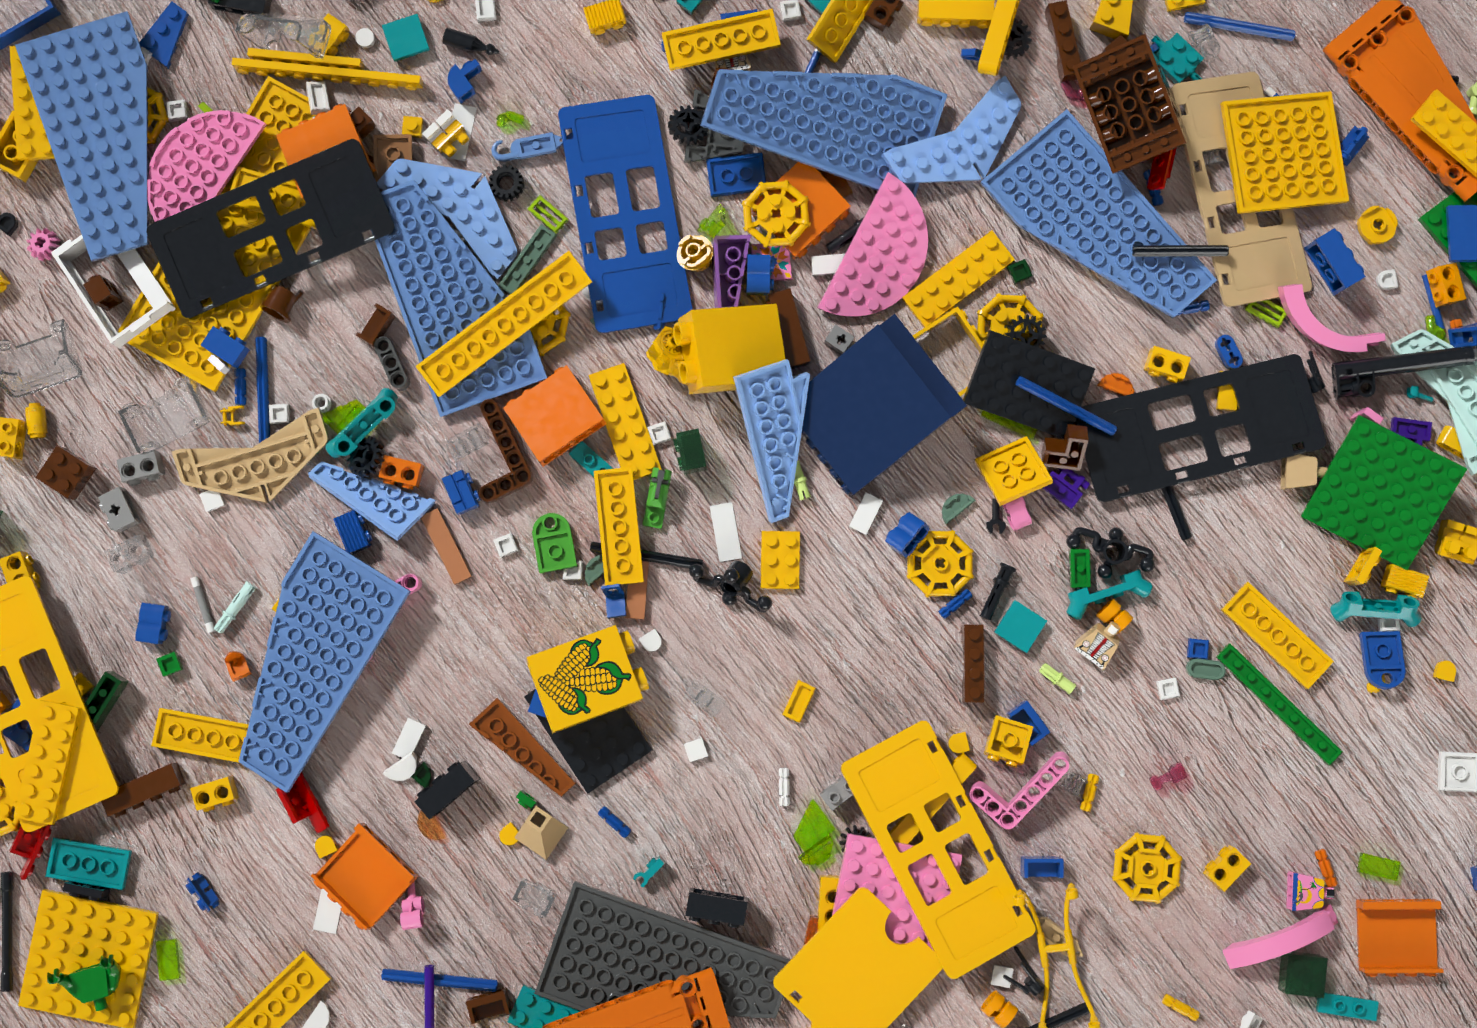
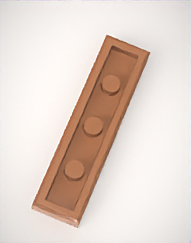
(446, 546)

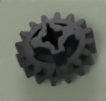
(1018, 39)
(679, 125)
(1026, 326)
(366, 457)

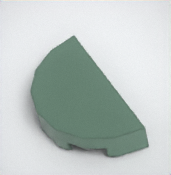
(955, 505)
(594, 570)

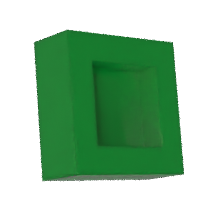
(169, 664)
(526, 800)

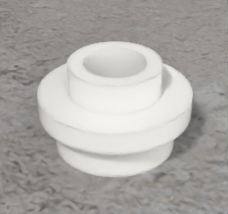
(315, 402)

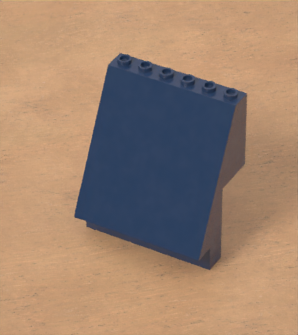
(876, 405)

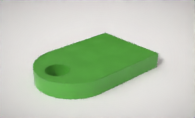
(553, 545)

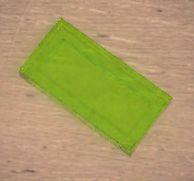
(1378, 866)
(168, 959)

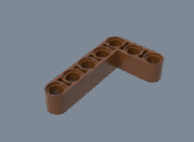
(513, 449)

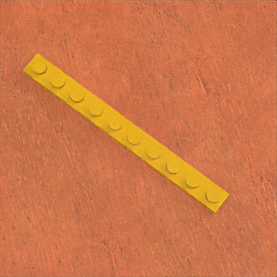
(319, 73)

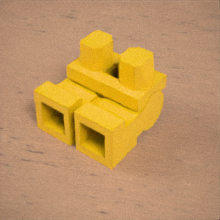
(1457, 541)

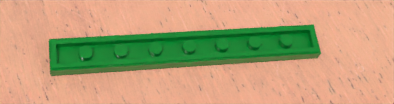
(1279, 704)

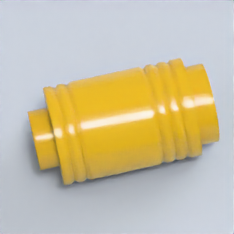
(36, 421)

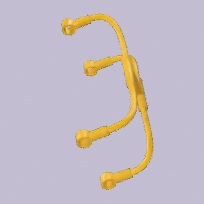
(1021, 899)

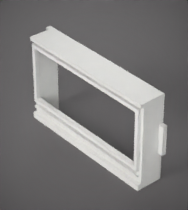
(139, 272)

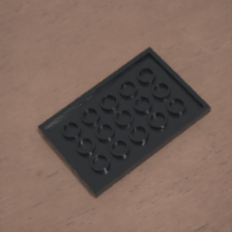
(1000, 365)
(599, 746)

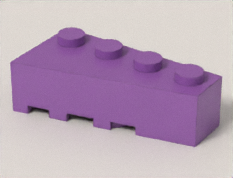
(728, 268)

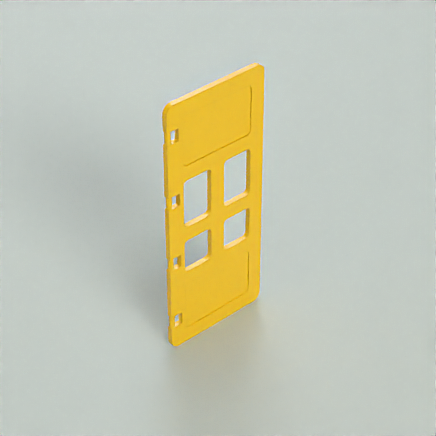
(23, 631)
(974, 918)

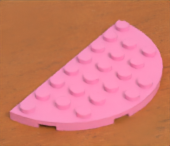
(198, 160)
(882, 256)

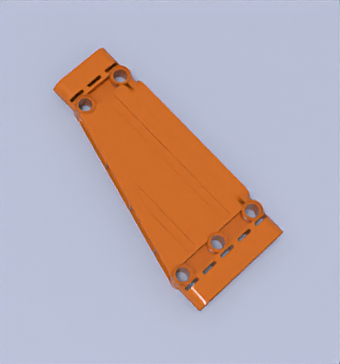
(1398, 79)
(658, 1007)

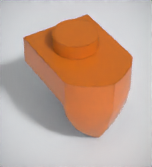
(237, 665)

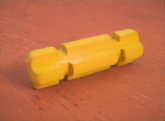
(1089, 792)
(1180, 1007)

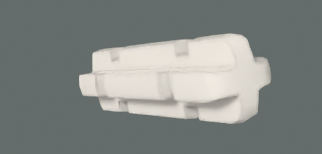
(784, 789)

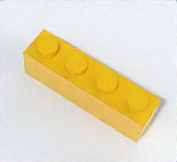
(955, 12)

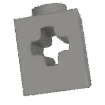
(838, 333)

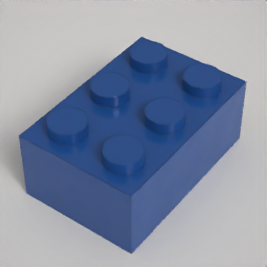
(1334, 261)

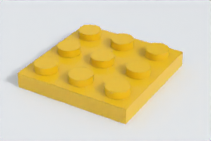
(1013, 471)

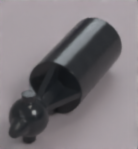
(467, 42)

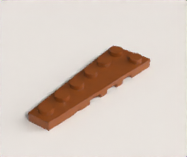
(511, 736)

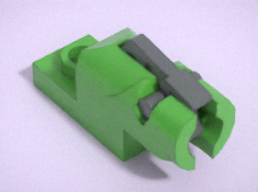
(657, 498)

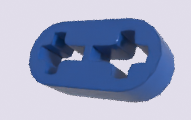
(1232, 349)

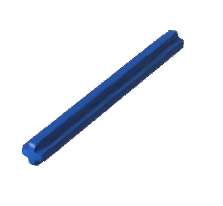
(1239, 26)
(262, 388)
(1066, 405)
(440, 980)

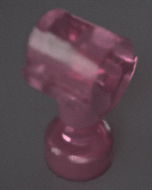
(1175, 774)

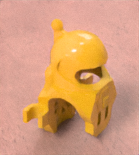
(665, 353)

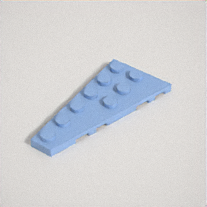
(378, 502)

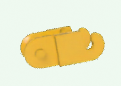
(231, 409)

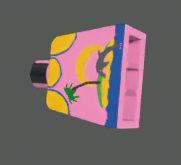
(1306, 892)

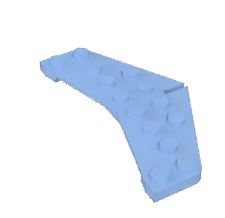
(952, 154)
(470, 209)

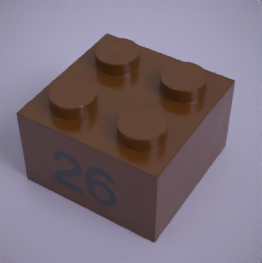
(66, 472)

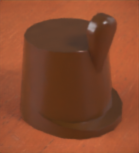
(280, 302)

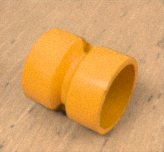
(1112, 612)
(997, 1007)

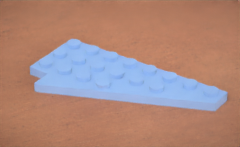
(773, 418)

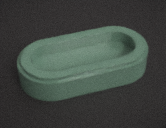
(1205, 669)

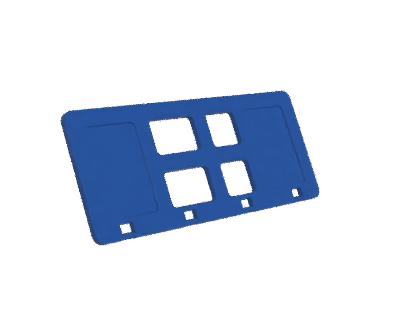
(612, 140)

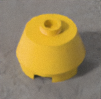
(695, 253)

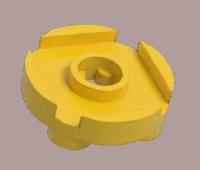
(1372, 234)

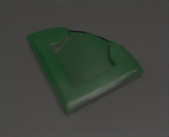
(423, 775)

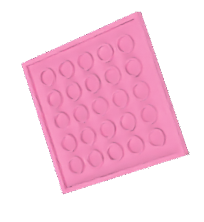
(867, 867)

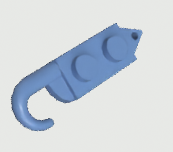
(529, 147)

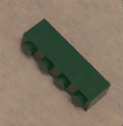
(104, 697)

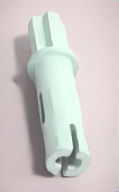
(234, 607)

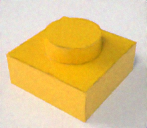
(412, 126)

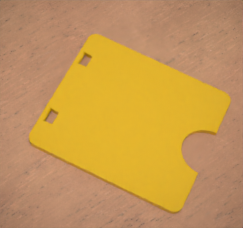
(853, 970)

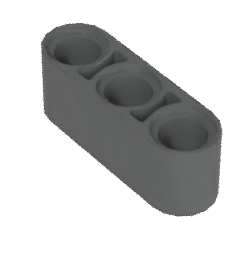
(390, 354)

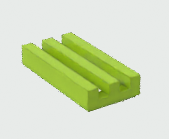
(560, 225)
(1264, 317)

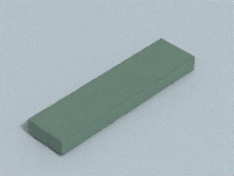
(527, 259)

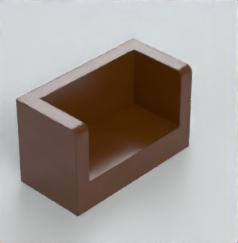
(377, 325)
(488, 1005)

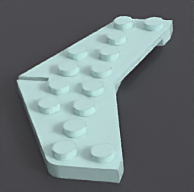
(1455, 385)

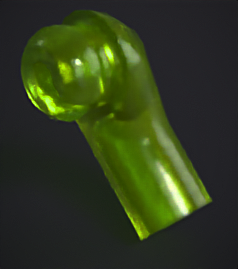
(508, 116)
(1434, 329)

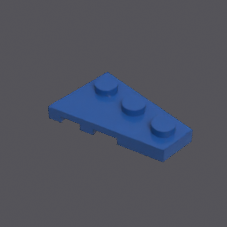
(164, 34)

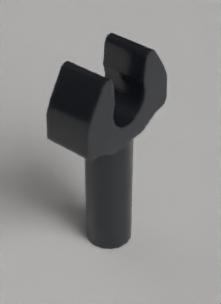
(995, 518)

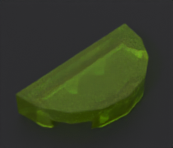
(818, 852)

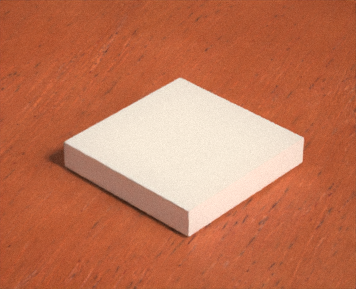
(1457, 771)

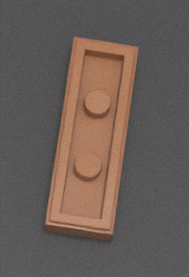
(637, 596)

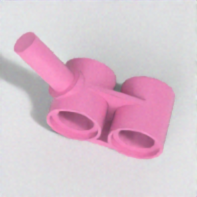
(1018, 514)
(412, 910)

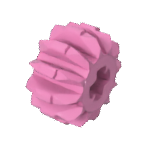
(38, 241)

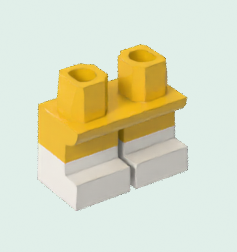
(452, 128)

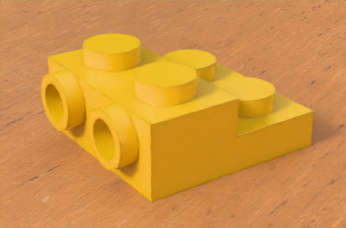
(1008, 741)

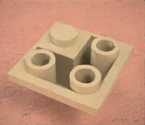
(541, 832)

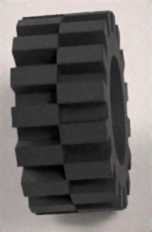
(510, 193)

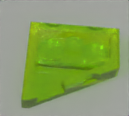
(714, 223)

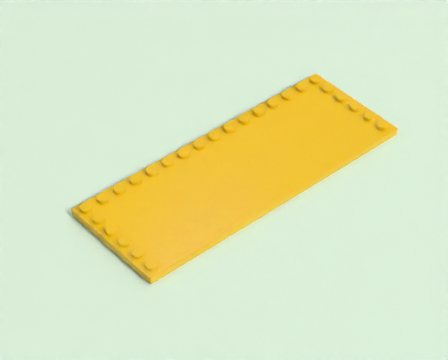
(179, 339)

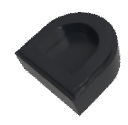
(8, 223)

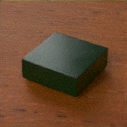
(1019, 271)

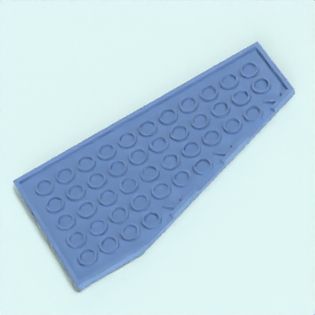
(96, 118)
(825, 118)
(1072, 201)
(444, 292)
(317, 647)

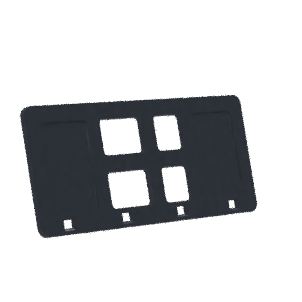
(338, 198)
(1272, 407)

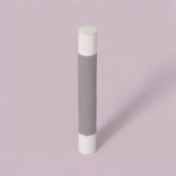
(202, 604)

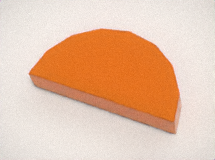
(1117, 383)

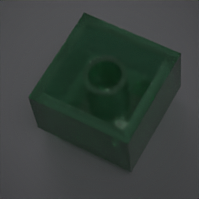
(691, 451)
(1303, 974)

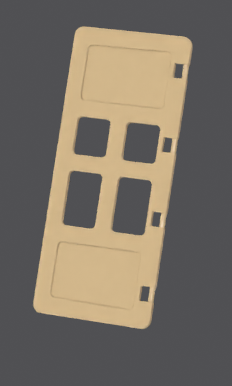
(1257, 256)

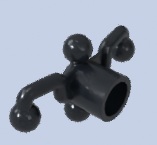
(1100, 545)
(732, 584)

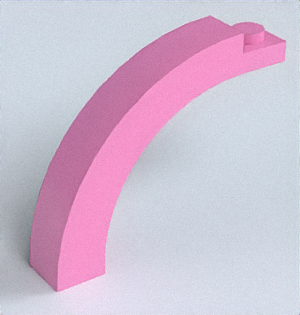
(1298, 312)
(1282, 941)

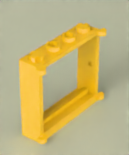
(962, 318)

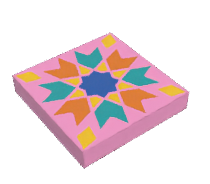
(781, 259)

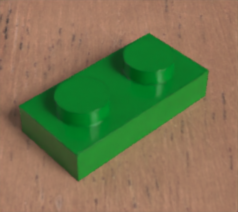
(1079, 568)

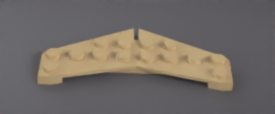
(246, 470)

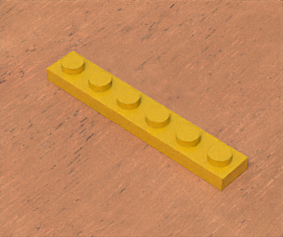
(305, 58)

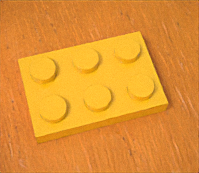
(780, 559)

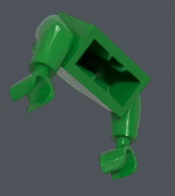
(91, 982)

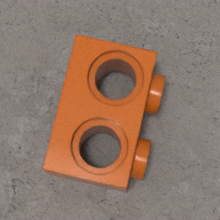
(402, 467)

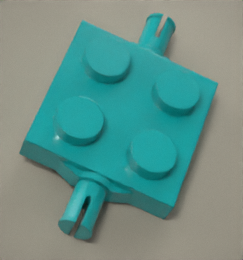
(1177, 58)

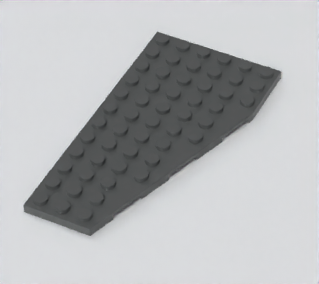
(619, 947)

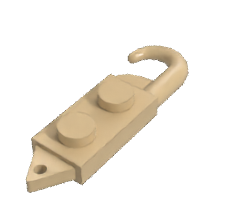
(1054, 933)

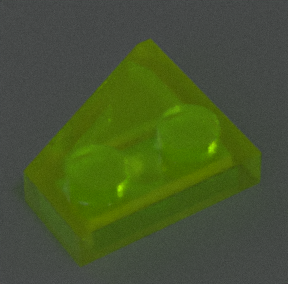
(342, 415)
(812, 827)

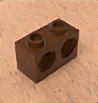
(884, 8)
(103, 292)

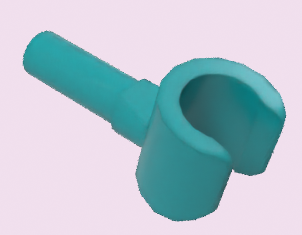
(1413, 392)

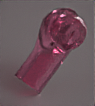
(1072, 94)

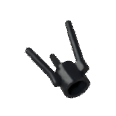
(1315, 381)
(1032, 981)

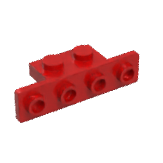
(1161, 170)
(302, 804)
(29, 846)

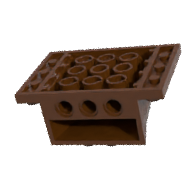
(1130, 104)

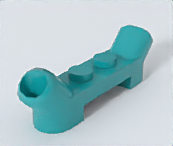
(362, 424)
(1081, 598)
(1353, 605)

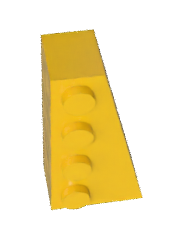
(1112, 18)

